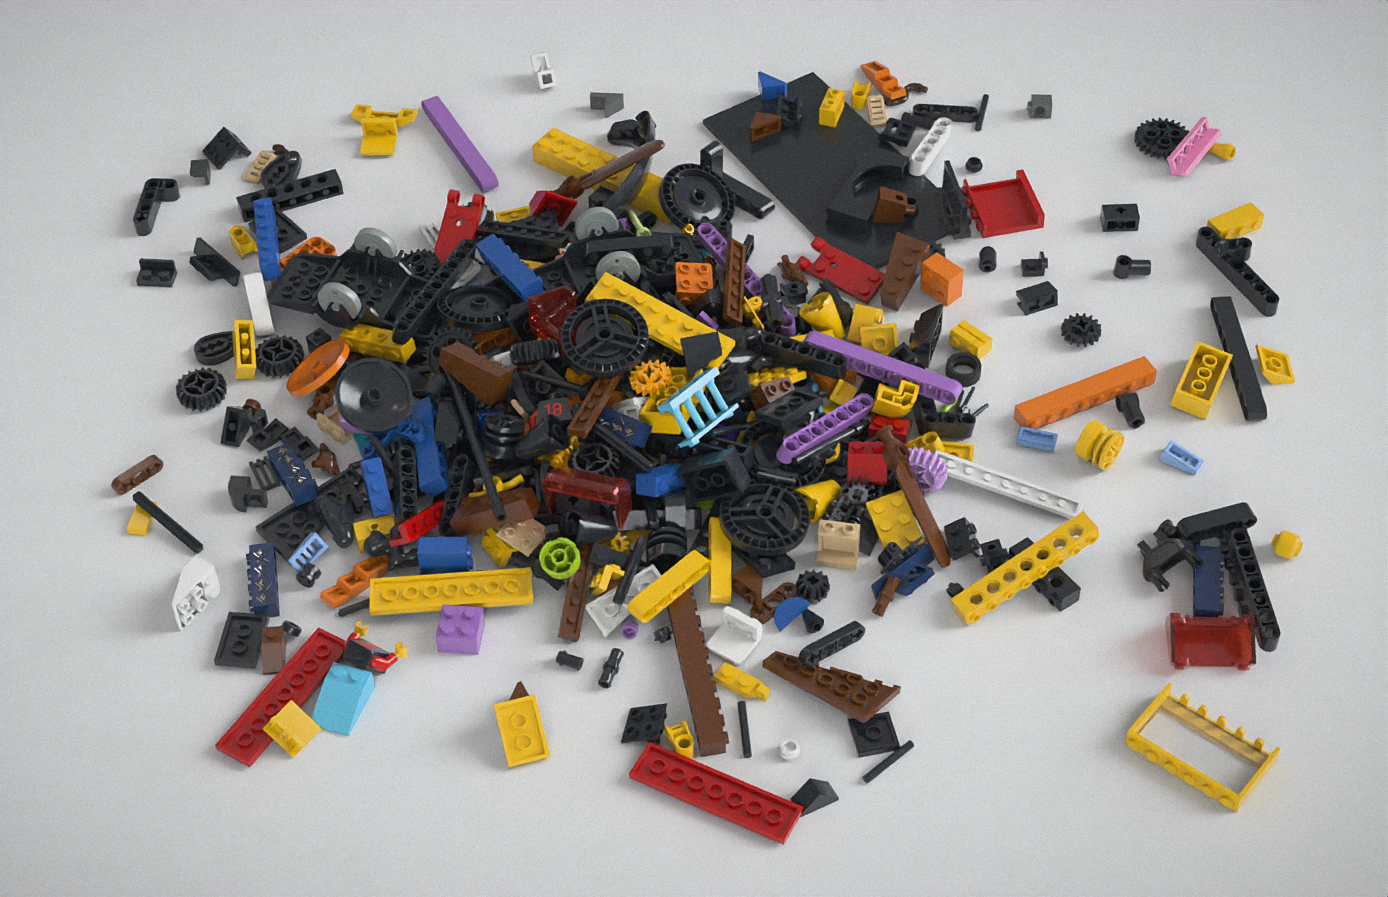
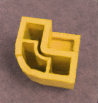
(895, 402)

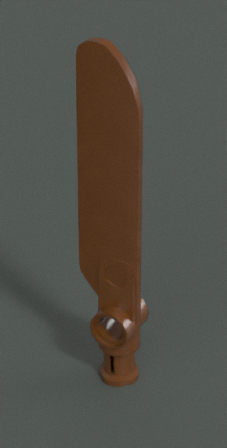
(575, 187)
(325, 394)
(896, 457)

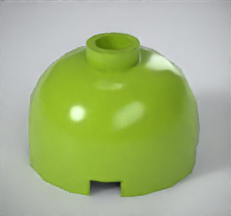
(560, 558)

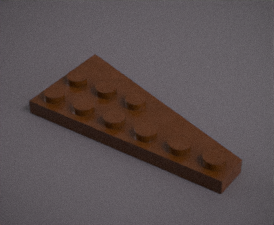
(834, 686)

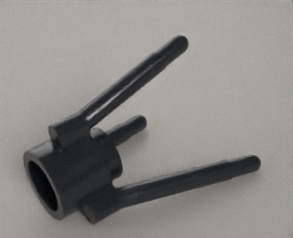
(963, 408)

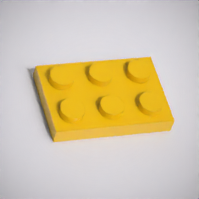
(894, 520)
(521, 730)

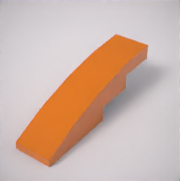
(882, 80)
(355, 581)

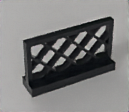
(953, 203)

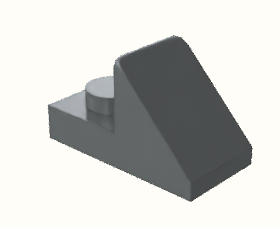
(609, 102)

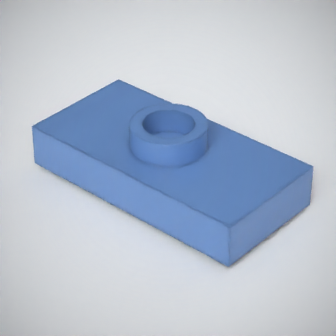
(1036, 439)

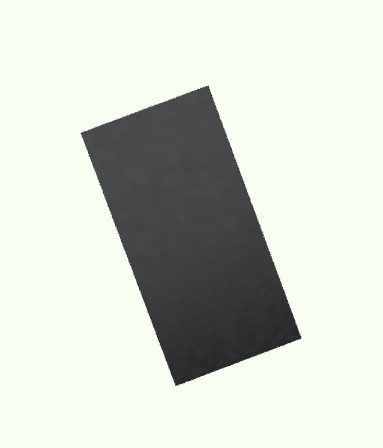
(813, 160)

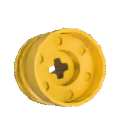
(1099, 444)

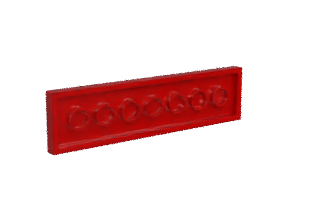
(294, 682)
(716, 792)

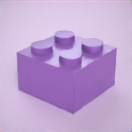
(460, 629)

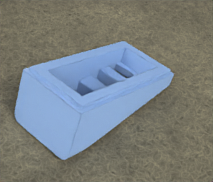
(1170, 457)
(321, 547)

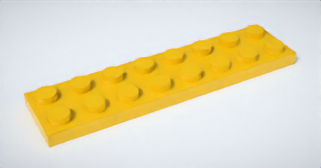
(663, 321)
(431, 591)

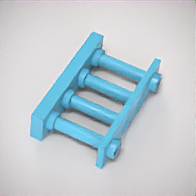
(683, 396)

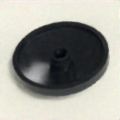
(373, 395)

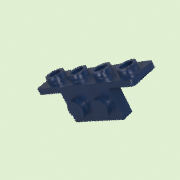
(911, 572)

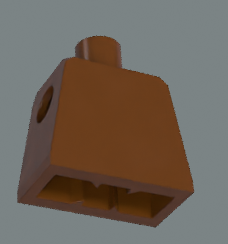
(891, 206)

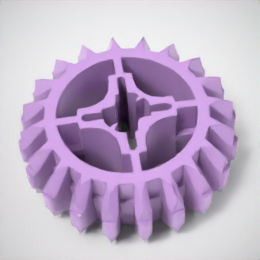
(927, 469)

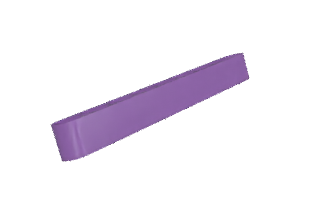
(460, 144)
(717, 247)
(889, 369)

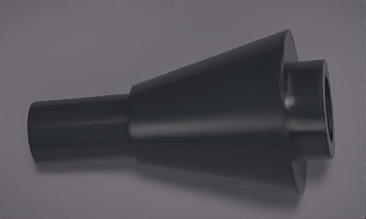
(812, 621)

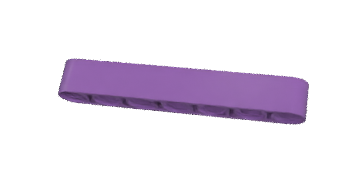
(825, 427)

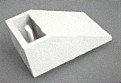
(194, 591)

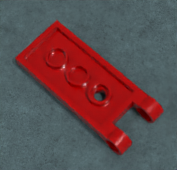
(450, 234)
(848, 275)

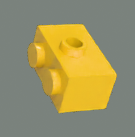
(364, 528)

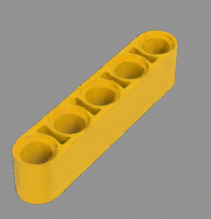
(720, 556)
(669, 586)

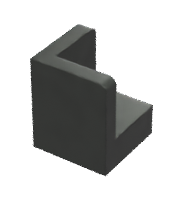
(200, 168)

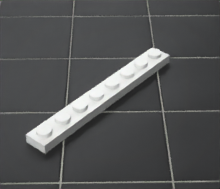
(1011, 486)

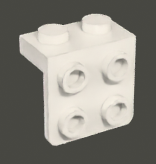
(735, 636)

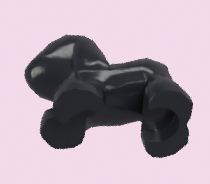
(378, 545)

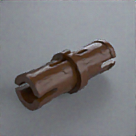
(886, 595)

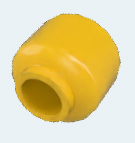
(1287, 544)

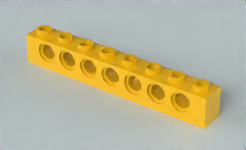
(1029, 558)

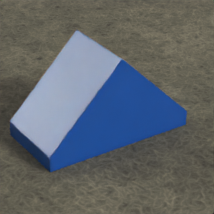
(770, 86)

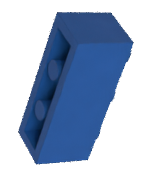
(659, 480)
(376, 487)

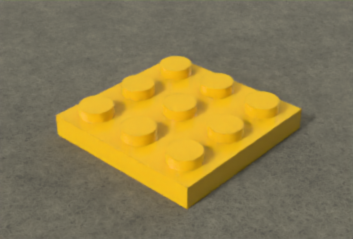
(770, 374)

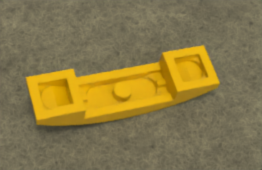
(403, 118)

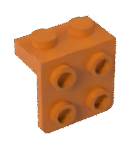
(692, 281)

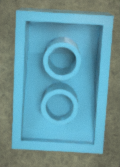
(342, 698)

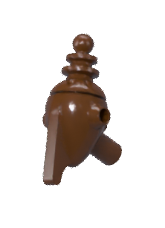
(791, 271)
(326, 460)

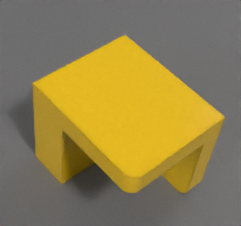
(843, 392)

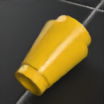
(1223, 150)

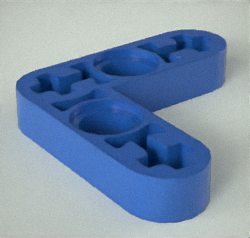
(369, 450)

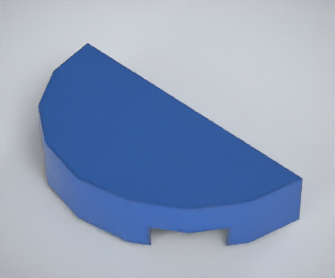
(788, 611)

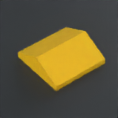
(1275, 365)

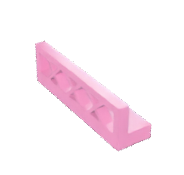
(1194, 150)

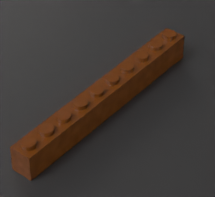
(696, 675)

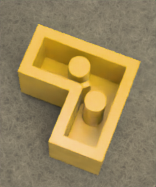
(864, 316)

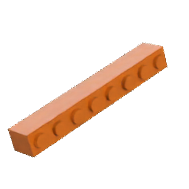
(1085, 394)

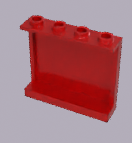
(1004, 206)

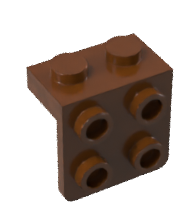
(770, 391)

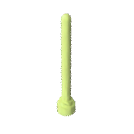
(641, 231)

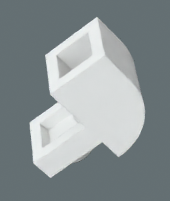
(542, 72)

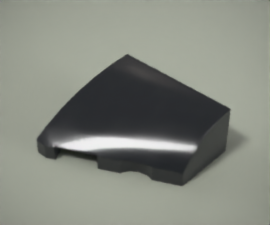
(700, 350)

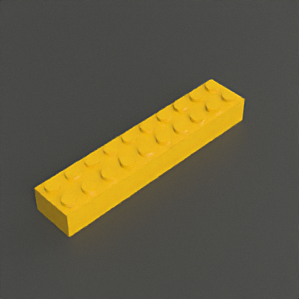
(575, 157)

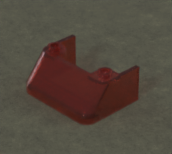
(588, 486)

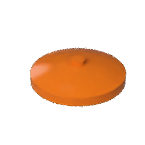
(317, 368)

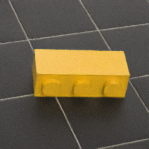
(1237, 221)
(244, 349)

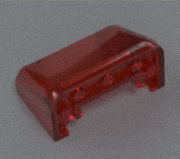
(549, 312)
(1211, 641)

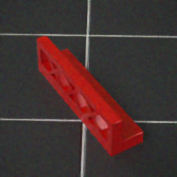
(419, 524)

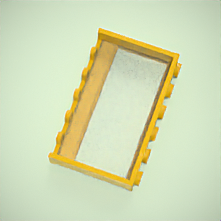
(1200, 749)

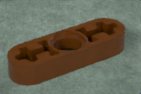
(122, 484)
(777, 596)

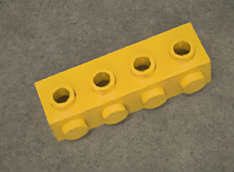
(377, 343)

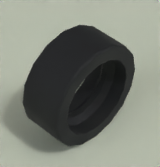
(965, 359)

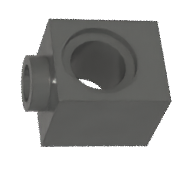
(1040, 106)

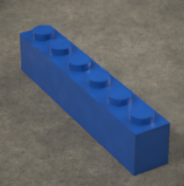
(267, 239)
(509, 267)
(429, 454)

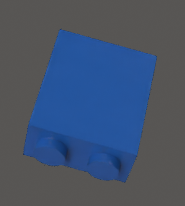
(444, 555)

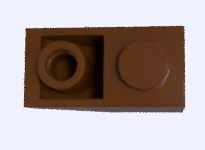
(748, 585)

